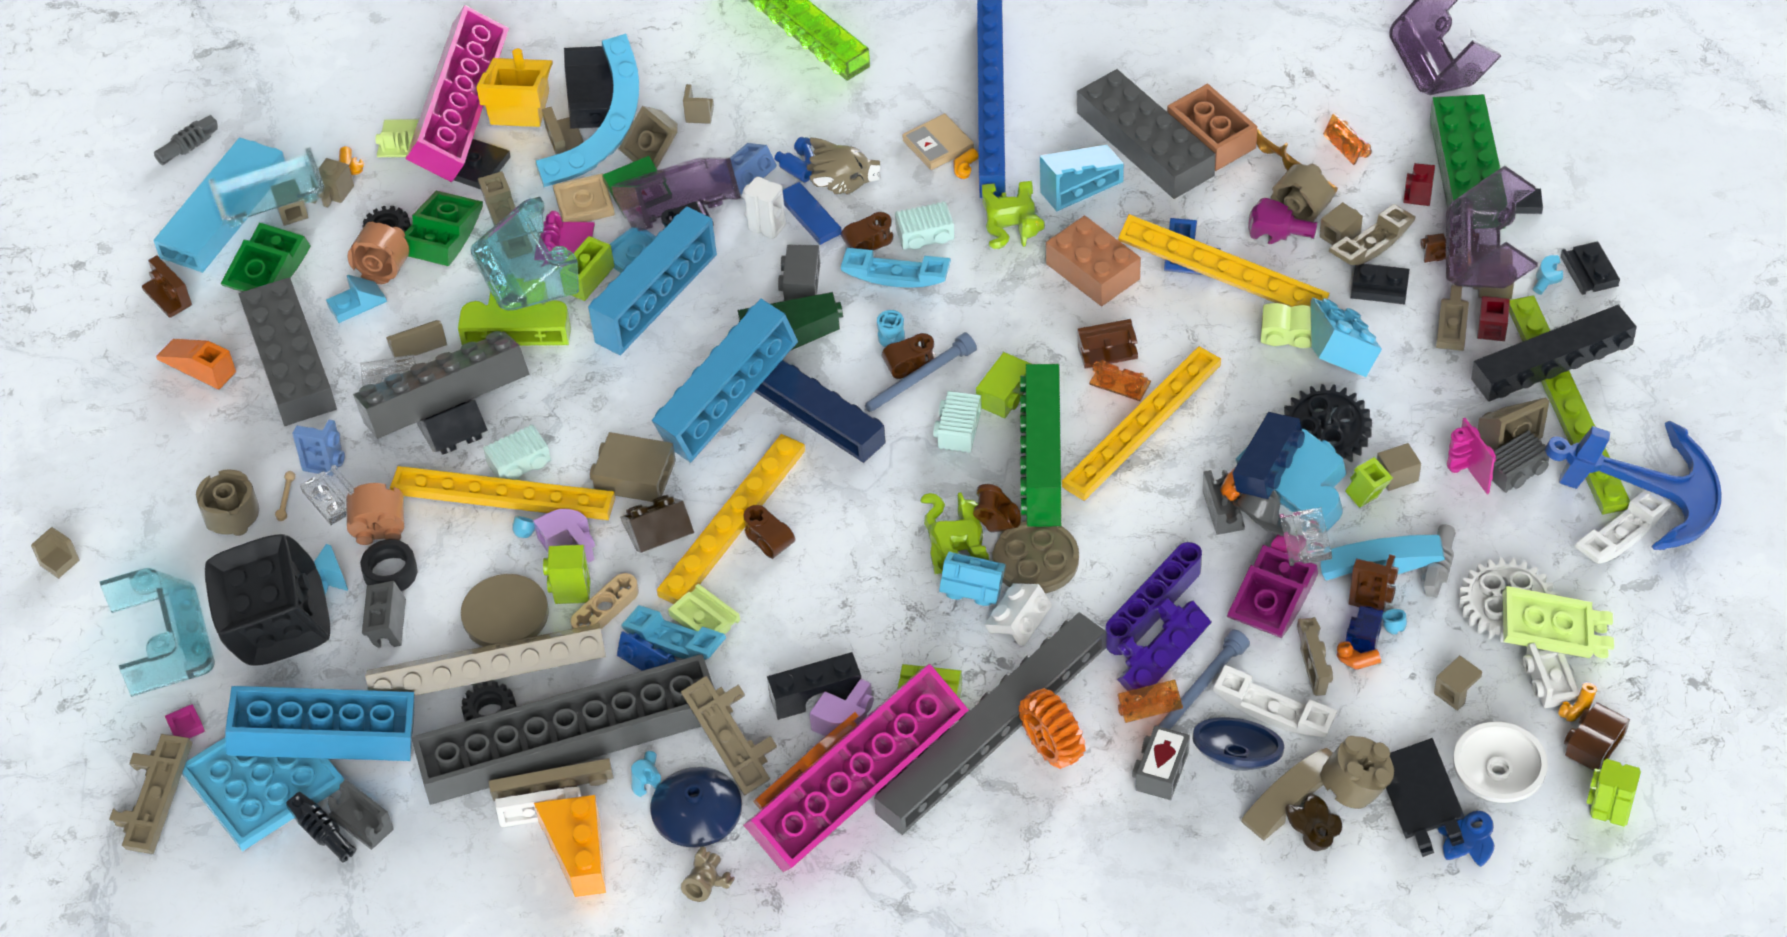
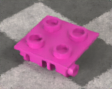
(565, 233)
(1470, 452)

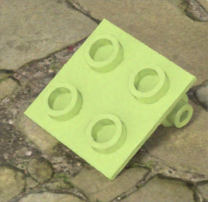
(395, 137)

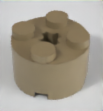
(1304, 191)
(227, 502)
(1358, 771)

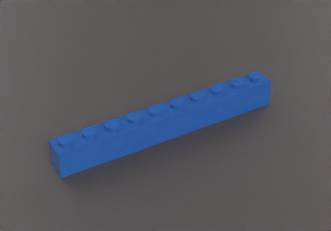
(991, 95)

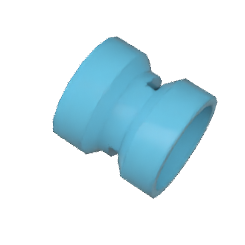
(890, 327)

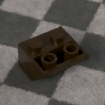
(657, 523)

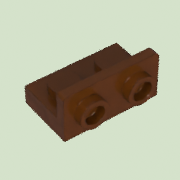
(166, 288)
(1372, 583)

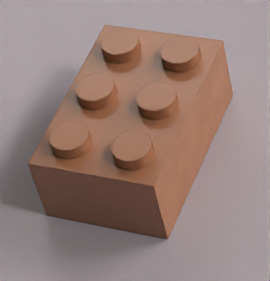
(1216, 124)
(1093, 260)

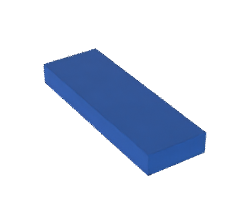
(810, 213)

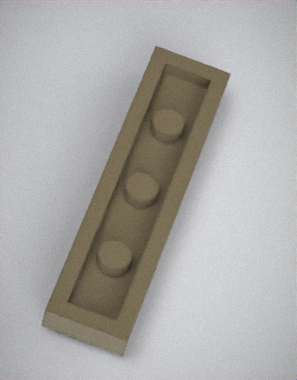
(592, 772)

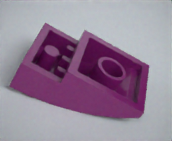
(1273, 592)

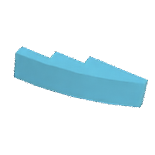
(1409, 551)

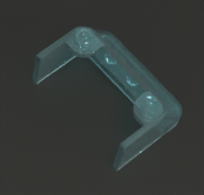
(267, 189)
(172, 655)

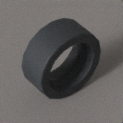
(385, 550)

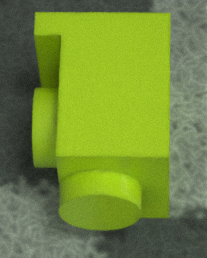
(1368, 482)

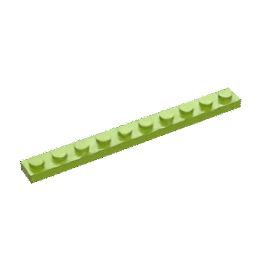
(1569, 407)

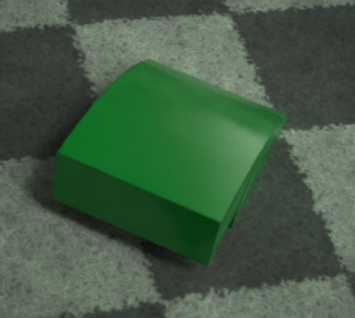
(442, 227)
(266, 258)

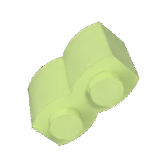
(1286, 325)

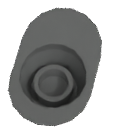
(1262, 511)

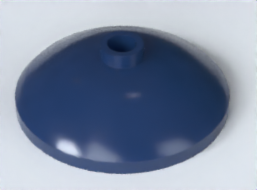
(1238, 743)
(696, 819)

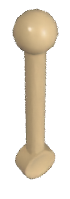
(281, 514)

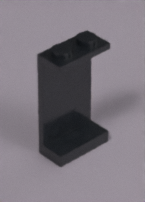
(587, 86)

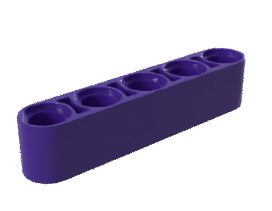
(1167, 581)

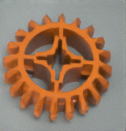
(1052, 728)

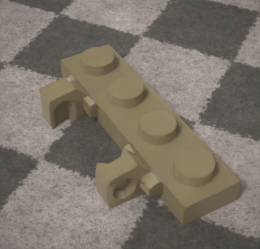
(714, 715)
(162, 774)

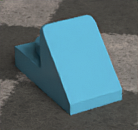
(359, 298)
(329, 569)

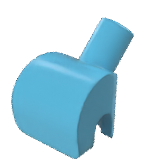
(1547, 275)
(644, 773)

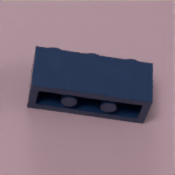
(1268, 455)

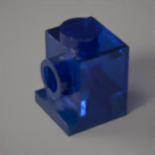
(1365, 629)

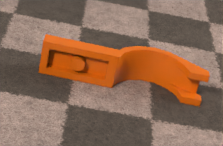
(806, 761)

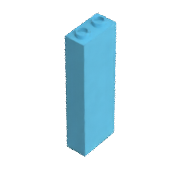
(195, 231)

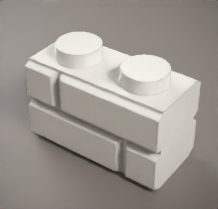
(764, 207)

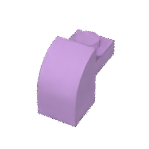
(564, 528)
(832, 710)

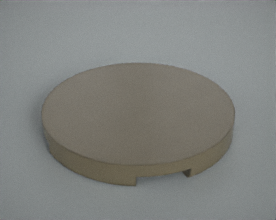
(1037, 556)
(504, 610)

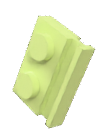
(703, 610)

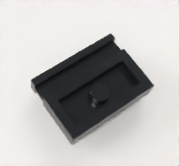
(1590, 268)
(1380, 283)

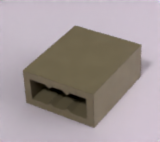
(633, 466)

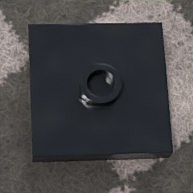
(481, 161)

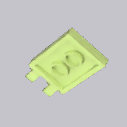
(1555, 623)

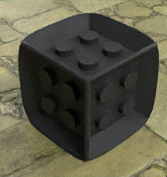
(267, 600)

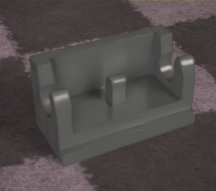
(1223, 513)
(384, 613)
(360, 815)

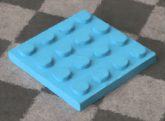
(252, 791)

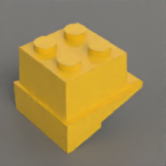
(515, 90)

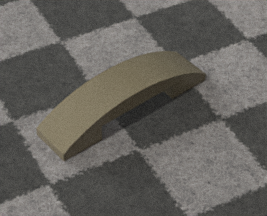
(496, 196)
(1375, 240)
(1291, 788)

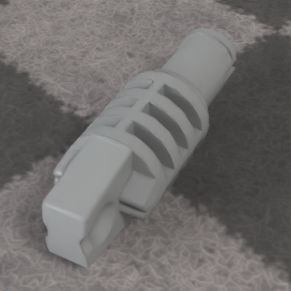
(1437, 573)

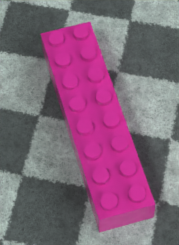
(453, 100)
(855, 768)

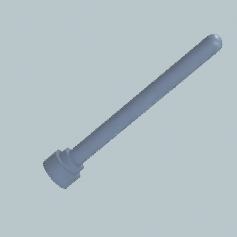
(963, 346)
(1234, 644)

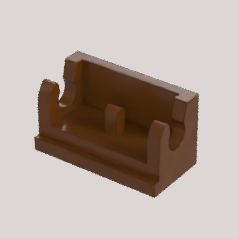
(1107, 342)

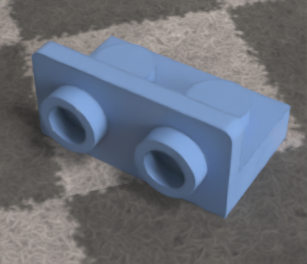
(751, 162)
(318, 448)

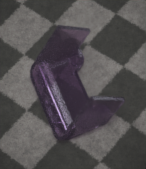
(1420, 45)
(699, 179)
(1474, 229)

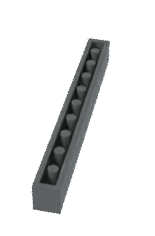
(987, 724)

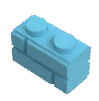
(972, 578)

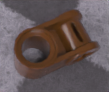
(868, 235)
(907, 355)
(996, 509)
(767, 531)

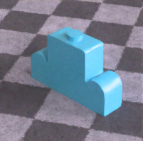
(1312, 479)

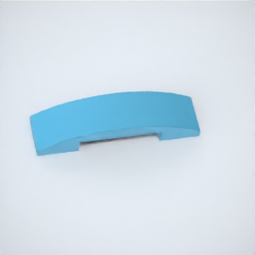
(895, 273)
(672, 637)

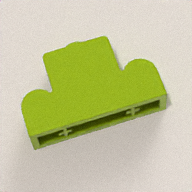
(532, 325)

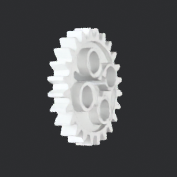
(1483, 591)

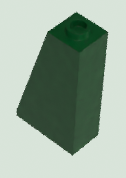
(809, 316)

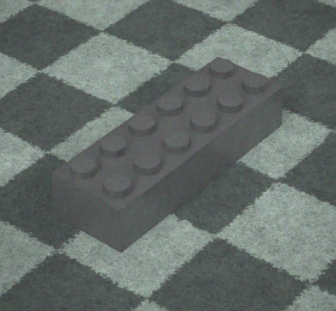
(1146, 133)
(287, 351)
(440, 383)

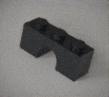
(794, 687)

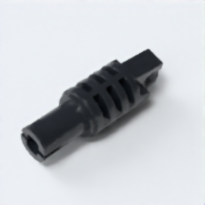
(319, 825)

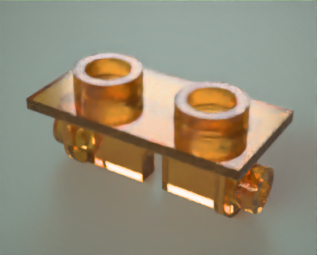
(1346, 139)
(1120, 382)
(1149, 701)

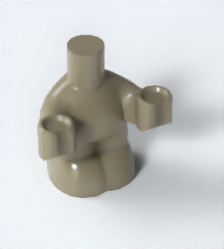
(704, 876)

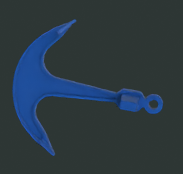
(1695, 494)

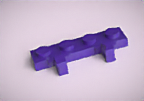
(1152, 662)

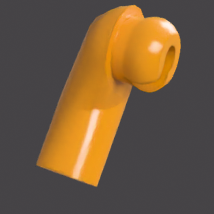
(345, 156)
(962, 163)
(1584, 701)

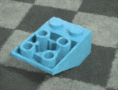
(1342, 337)

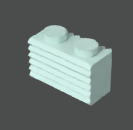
(924, 226)
(958, 421)
(517, 454)

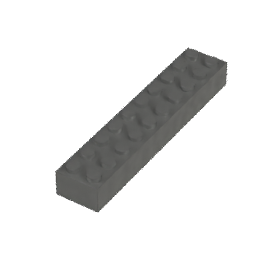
(558, 730)

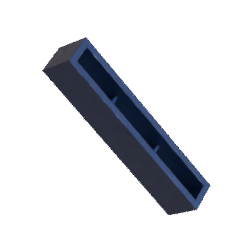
(823, 411)

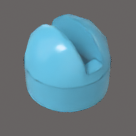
(523, 527)
(1394, 621)

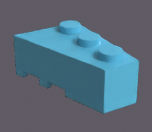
(1078, 174)

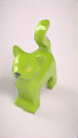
(1011, 211)
(953, 535)

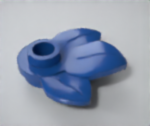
(1476, 840)

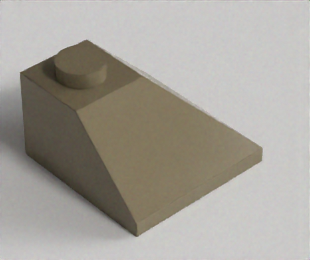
(649, 135)
(1511, 421)

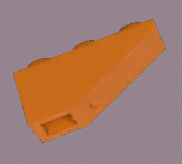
(199, 360)

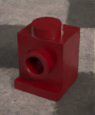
(1419, 185)
(1493, 318)

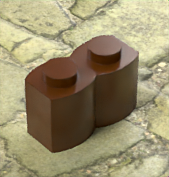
(1596, 736)

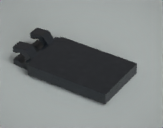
(1424, 795)

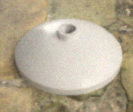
(1500, 749)

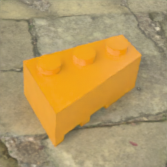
(576, 840)

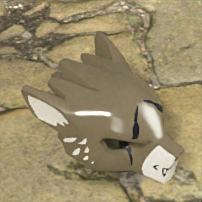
(836, 163)

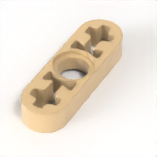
(607, 594)

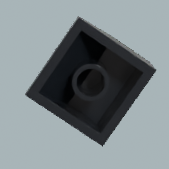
(453, 426)

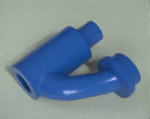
(793, 164)

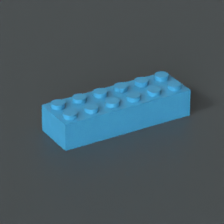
(652, 280)
(725, 380)
(320, 723)

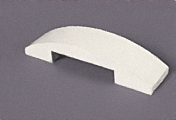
(1624, 530)
(1272, 707)

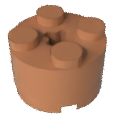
(378, 252)
(375, 513)

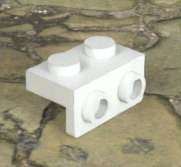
(1019, 612)
(1550, 677)

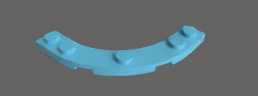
(614, 127)

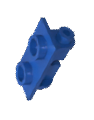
(641, 652)

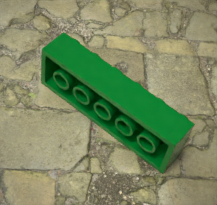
(1463, 142)
(1041, 445)

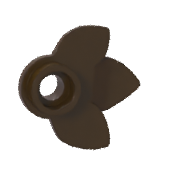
(1315, 823)

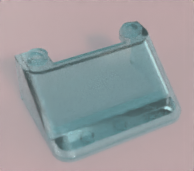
(518, 262)

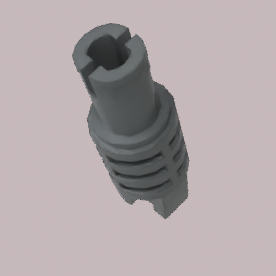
(187, 139)

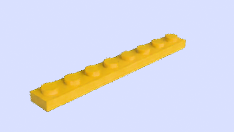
(1217, 264)
(1141, 423)
(502, 492)
(729, 520)

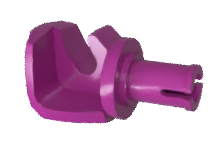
(1277, 221)

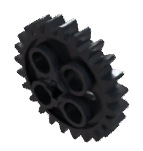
(1349, 435)

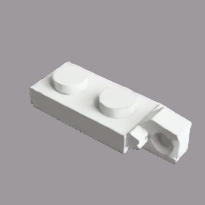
(521, 808)

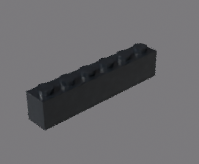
(1553, 353)

